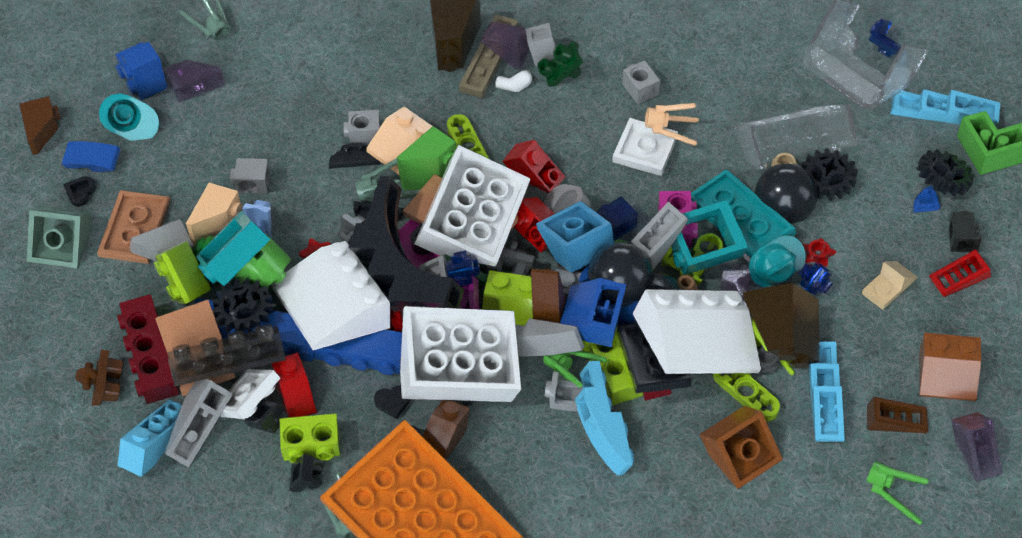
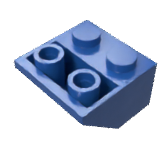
(590, 314)

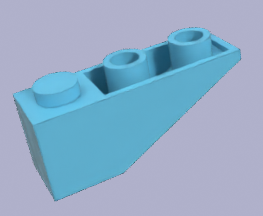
(148, 440)

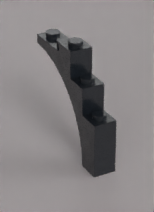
(389, 265)

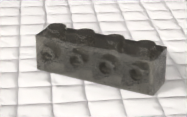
(226, 355)

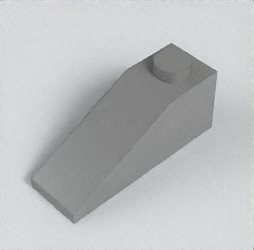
(196, 420)

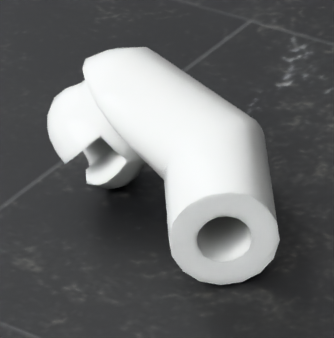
(515, 83)

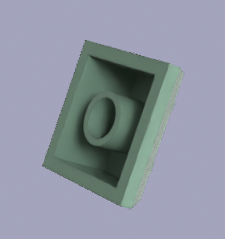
(57, 235)

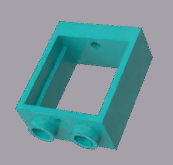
(729, 230)
(231, 249)

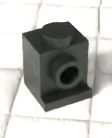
(964, 232)

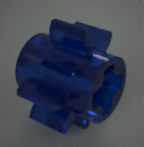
(462, 268)
(815, 278)

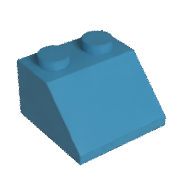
(575, 235)

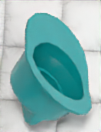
(121, 109)
(777, 261)

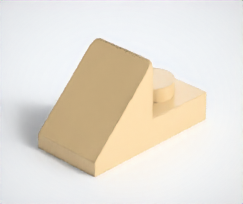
(889, 284)

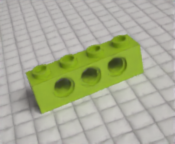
(620, 386)

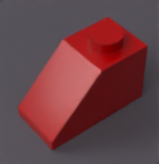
(294, 387)

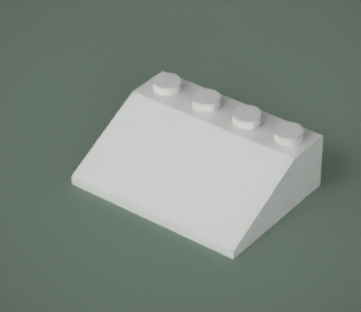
(473, 208)
(333, 297)
(698, 331)
(459, 355)

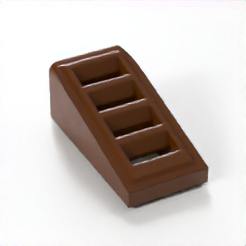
(884, 423)

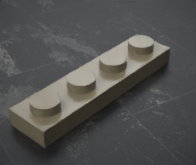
(483, 66)

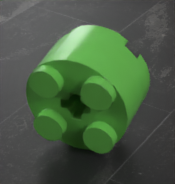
(266, 265)

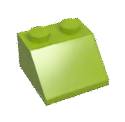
(509, 293)

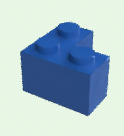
(142, 70)

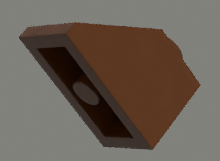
(39, 122)
(446, 427)

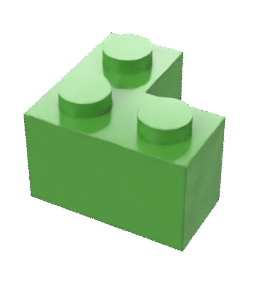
(990, 147)

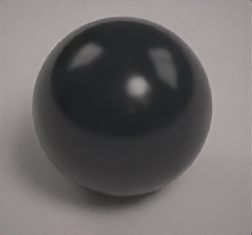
(788, 191)
(625, 265)

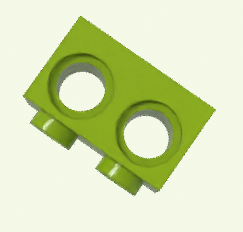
(310, 431)

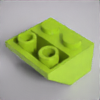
(182, 273)

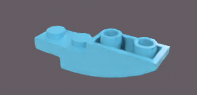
(602, 426)

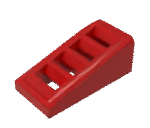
(974, 258)

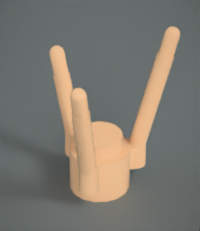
(658, 118)

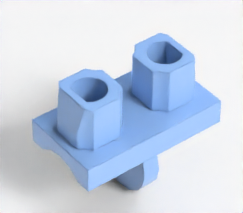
(260, 214)

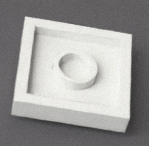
(643, 149)
(248, 392)

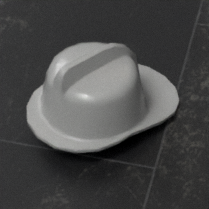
(565, 196)

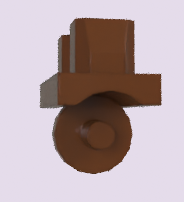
(105, 368)

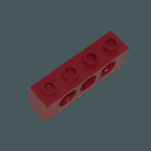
(137, 314)

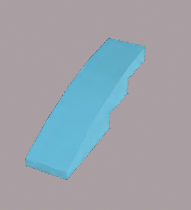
(941, 107)
(826, 396)

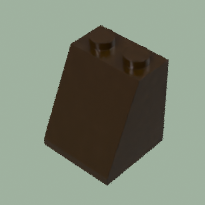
(454, 31)
(787, 322)

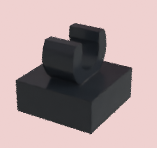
(265, 416)
(302, 474)

